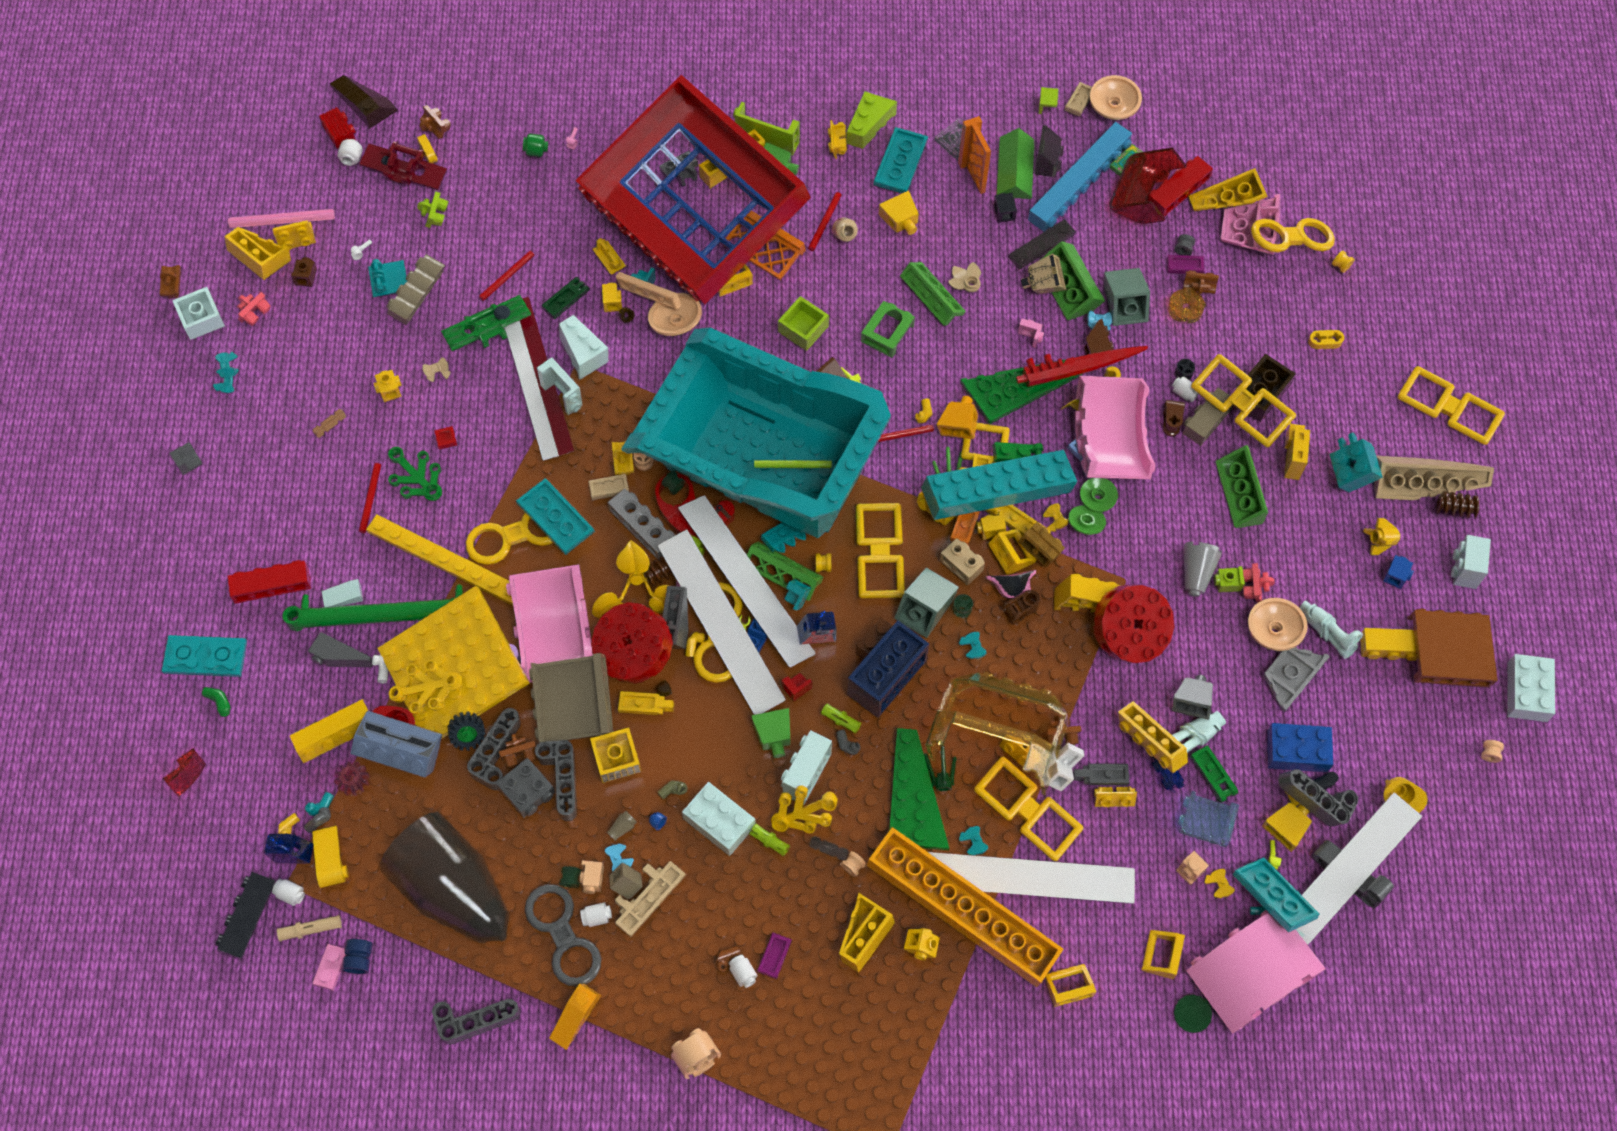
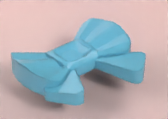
(1093, 318)
(614, 852)

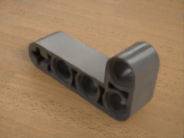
(491, 743)
(562, 780)
(1329, 809)
(1373, 889)
(477, 1016)

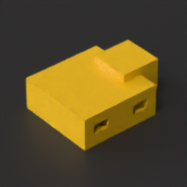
(1297, 451)

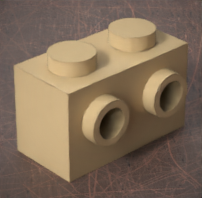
(962, 561)

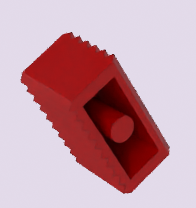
(336, 126)

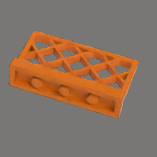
(975, 152)
(782, 237)

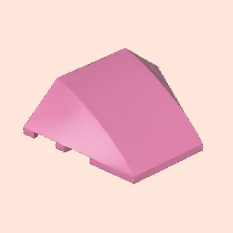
(1239, 220)

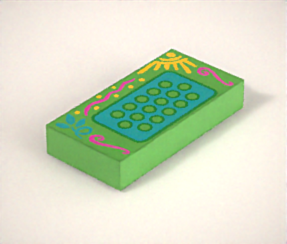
(1118, 165)

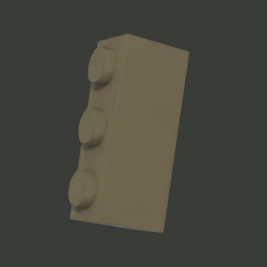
(1206, 419)

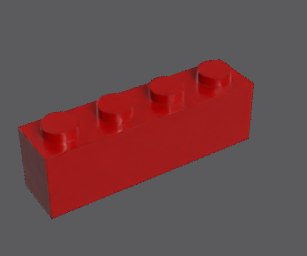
(1180, 185)
(269, 581)

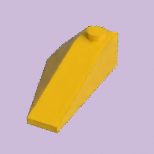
(1236, 191)

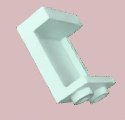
(552, 374)

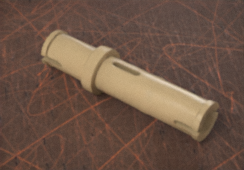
(300, 930)

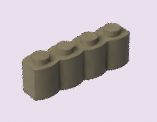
(415, 289)

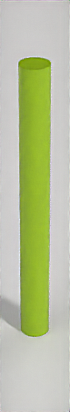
(792, 463)

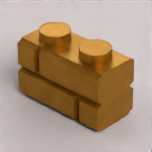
(1041, 544)

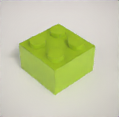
(803, 323)

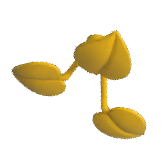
(634, 562)

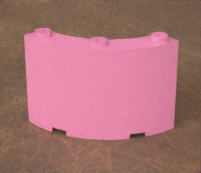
(1113, 428)
(550, 616)
(1254, 970)

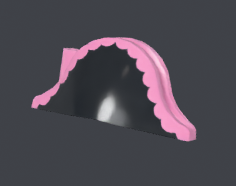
(1012, 585)

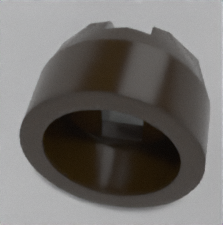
(630, 313)
(664, 689)

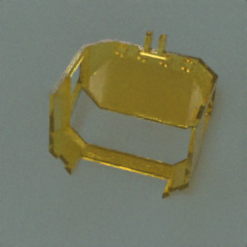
(1041, 755)

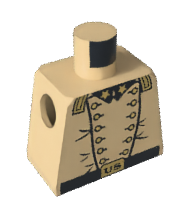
(1045, 276)

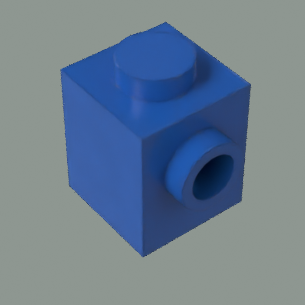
(1398, 571)

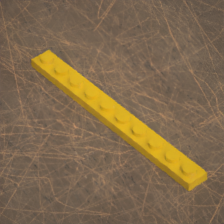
(440, 557)

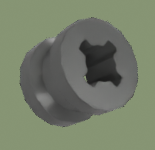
(1184, 245)

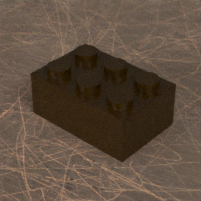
(1272, 377)

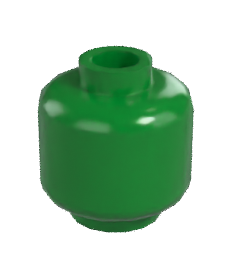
(535, 145)

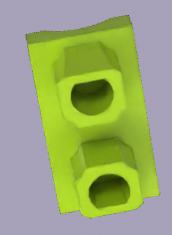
(433, 217)

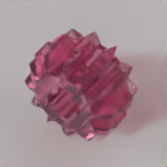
(344, 777)

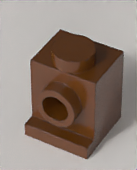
(304, 272)

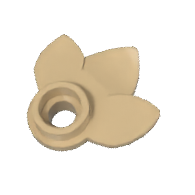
(964, 277)

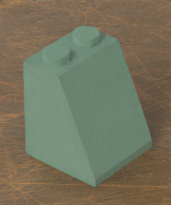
(1127, 296)
(926, 602)

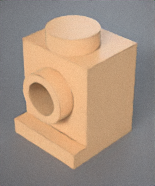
(1192, 868)
(592, 876)

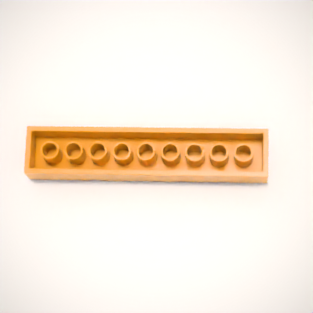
(964, 907)

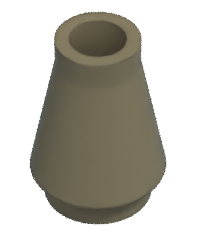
(622, 825)

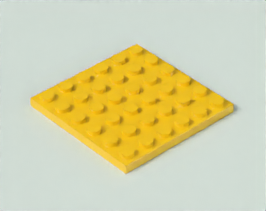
(462, 640)

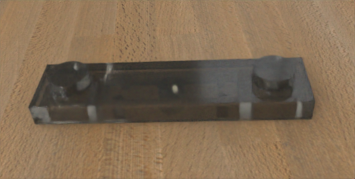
(1041, 244)

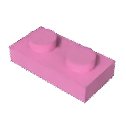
(329, 967)

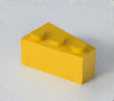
(256, 253)
(1081, 592)
(865, 932)

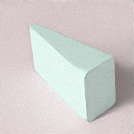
(343, 594)

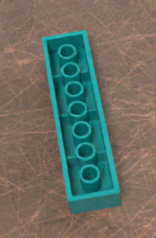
(998, 484)

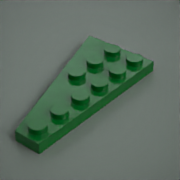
(1001, 395)
(913, 798)

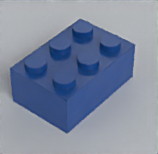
(1300, 747)

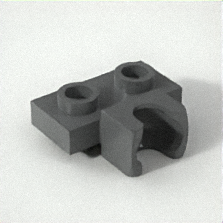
(688, 172)

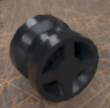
(1182, 366)

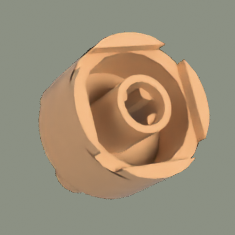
(695, 1053)

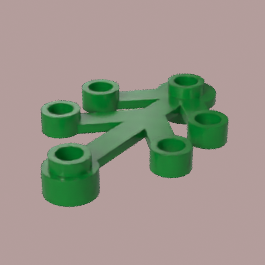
(416, 477)

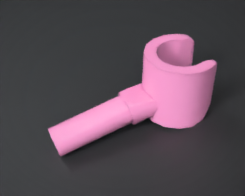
(571, 141)

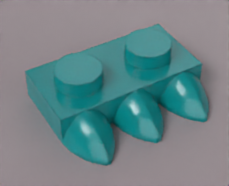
(781, 535)

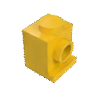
(611, 297)
(991, 525)

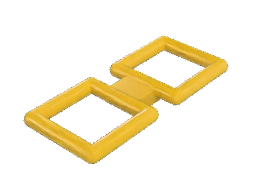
(1243, 400)
(1451, 405)
(980, 459)
(880, 550)
(1028, 808)

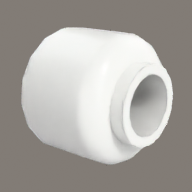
(350, 152)

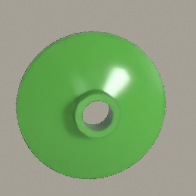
(1098, 487)
(1086, 520)

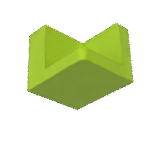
(1048, 98)

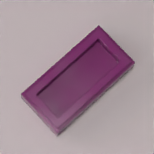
(1181, 263)
(774, 956)

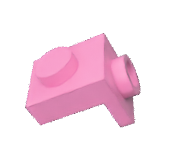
(1031, 329)

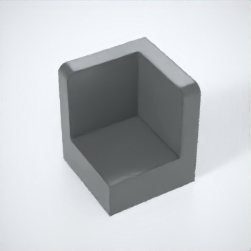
(186, 458)

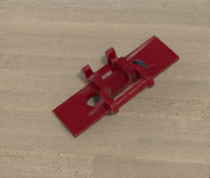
(400, 171)

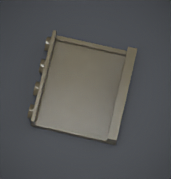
(571, 698)

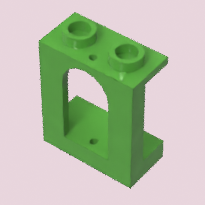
(879, 342)

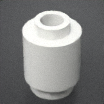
(1183, 388)
(288, 892)
(596, 915)
(743, 971)

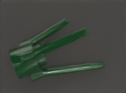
(943, 781)

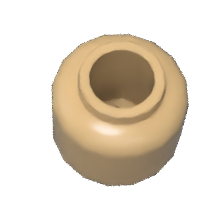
(845, 229)

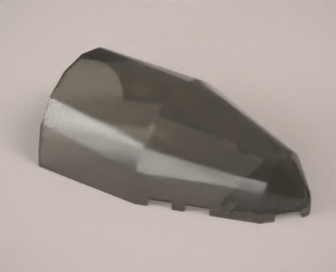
(446, 879)

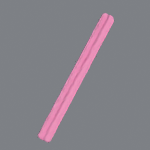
(281, 218)

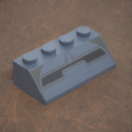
(396, 744)

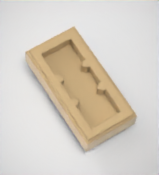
(1079, 99)
(608, 486)

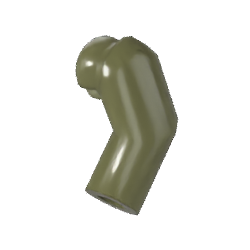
(672, 787)

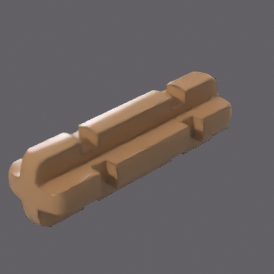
(329, 423)

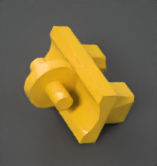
(622, 461)

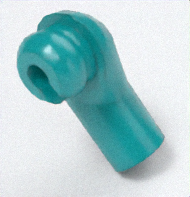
(313, 809)

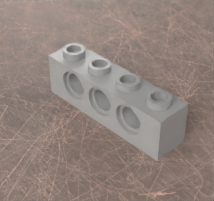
(622, 503)

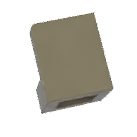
(625, 881)

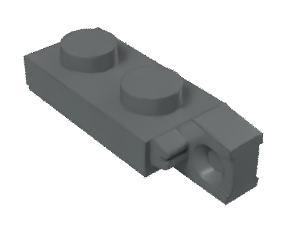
(1103, 774)

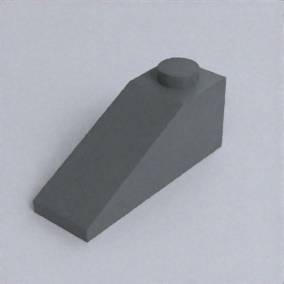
(676, 615)
(337, 654)

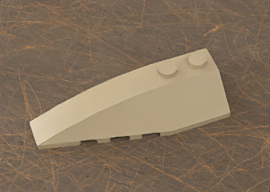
(1419, 477)

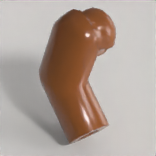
(725, 957)

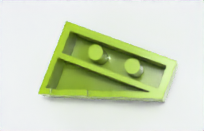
(869, 118)

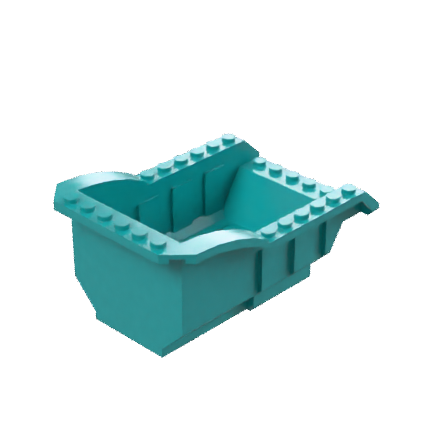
(745, 405)

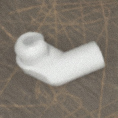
(383, 670)

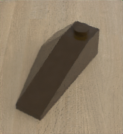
(365, 102)

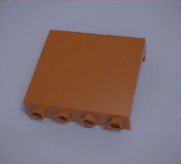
(1454, 648)

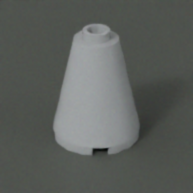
(1199, 566)

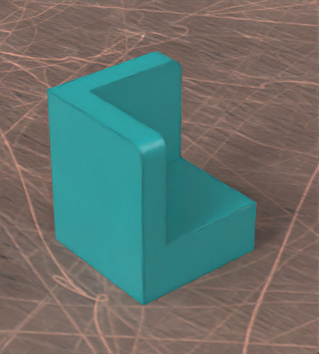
(649, 277)
(797, 593)

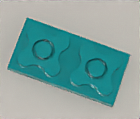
(900, 160)
(555, 516)
(204, 656)
(1276, 894)

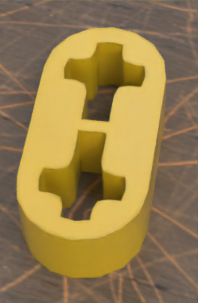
(426, 146)
(1325, 338)

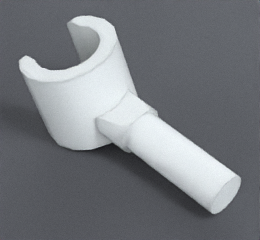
(356, 251)

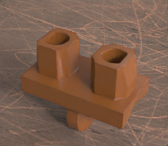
(432, 121)
(170, 281)
(1201, 282)
(1071, 734)
(509, 755)

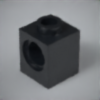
(1005, 207)

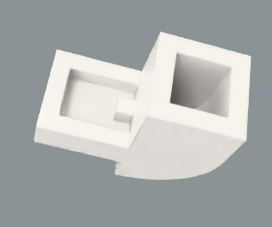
(1063, 773)

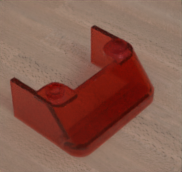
(1137, 181)

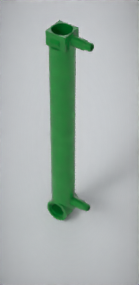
(361, 614)

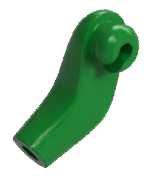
(220, 699)

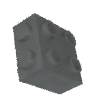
(525, 788)

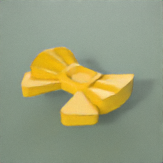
(1054, 511)
(1225, 889)

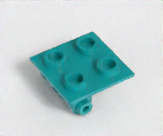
(386, 277)

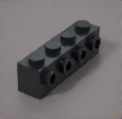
(245, 916)

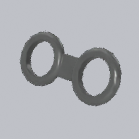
(562, 935)

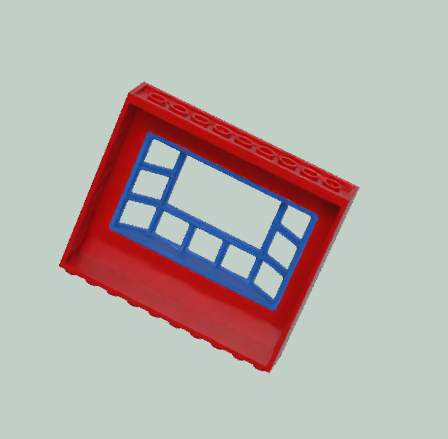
(726, 146)

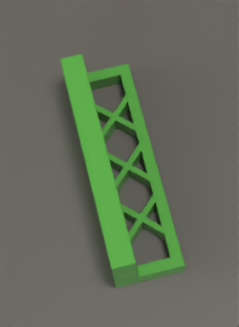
(931, 292)
(783, 563)

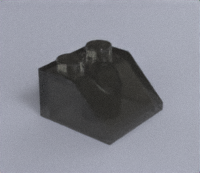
(1049, 153)

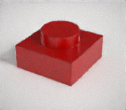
(445, 437)

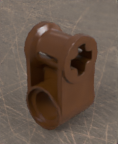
(1173, 417)
(1019, 608)

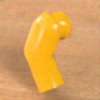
(285, 826)

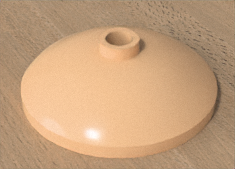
(1116, 91)
(673, 321)
(1278, 615)

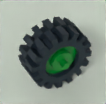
(466, 731)

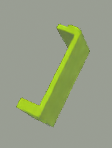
(772, 134)

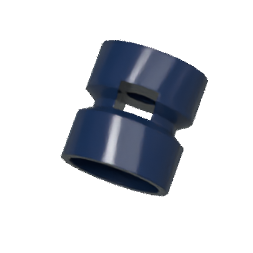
(357, 959)

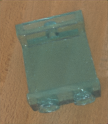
(1208, 819)

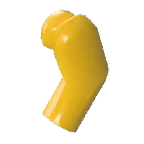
(926, 413)
(691, 643)

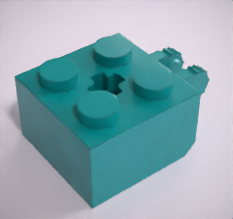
(1355, 463)

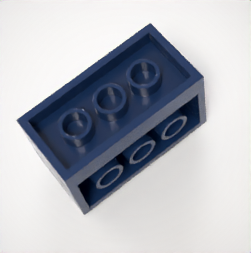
(887, 669)

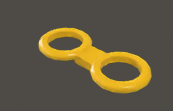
(1292, 235)
(511, 535)
(716, 678)

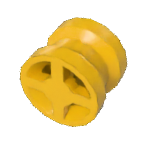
(1343, 261)
(823, 562)

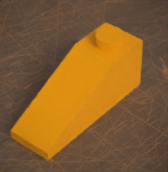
(574, 1015)

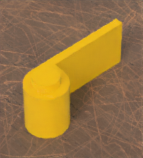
(327, 857)

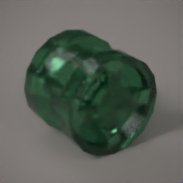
(673, 482)
(965, 602)
(570, 877)

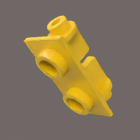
(837, 145)
(608, 256)
(1015, 750)
(1121, 798)

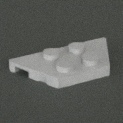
(1292, 673)

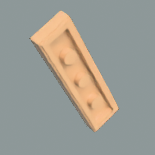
(648, 290)

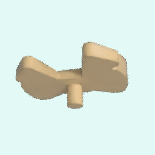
(441, 365)

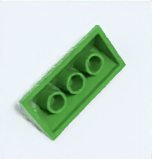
(1016, 164)
(1242, 488)

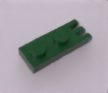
(565, 297)

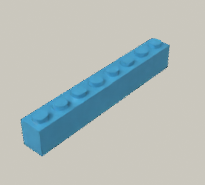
(1079, 177)

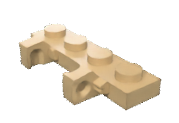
(639, 910)

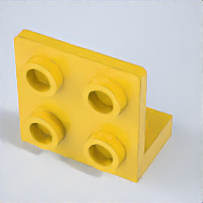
(295, 234)

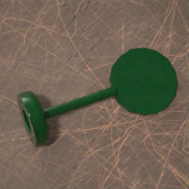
(1193, 1013)

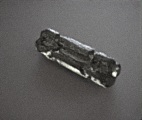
(829, 848)

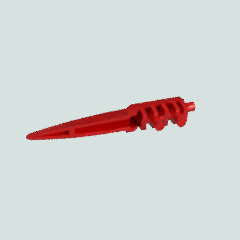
(1072, 366)

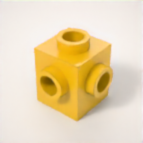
(387, 385)
(921, 943)

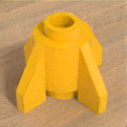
(1383, 536)

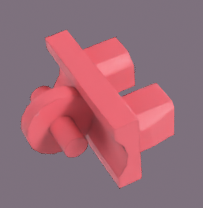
(257, 303)
(1253, 574)

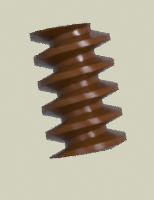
(1458, 503)
(658, 570)

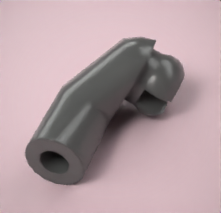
(849, 747)
(319, 819)

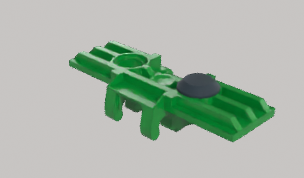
(491, 323)

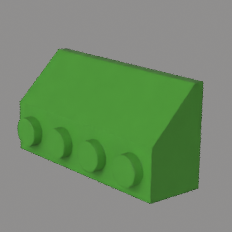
(1081, 291)

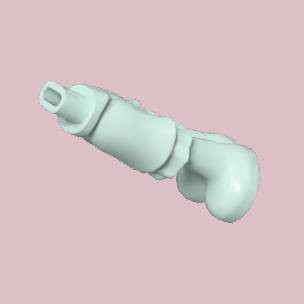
(1327, 628)
(1200, 730)

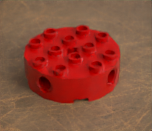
(1133, 623)
(633, 642)

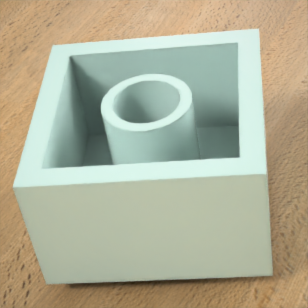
(198, 313)
(1471, 561)

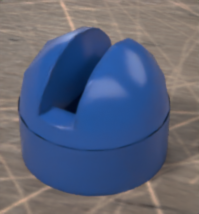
(657, 820)

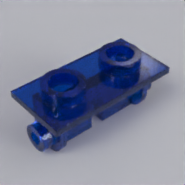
(1170, 779)

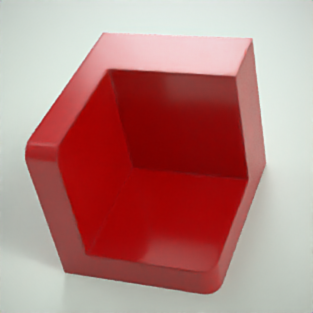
(796, 686)

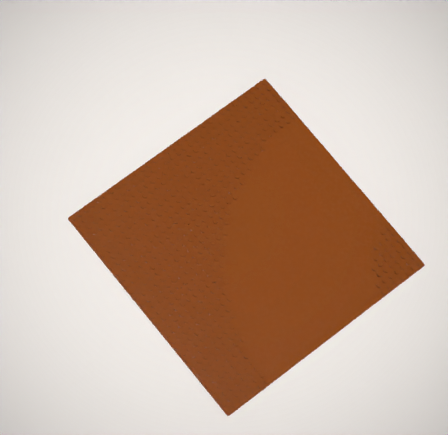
(821, 1035)

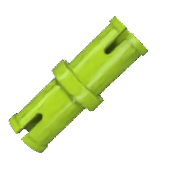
(831, 713)
(769, 839)

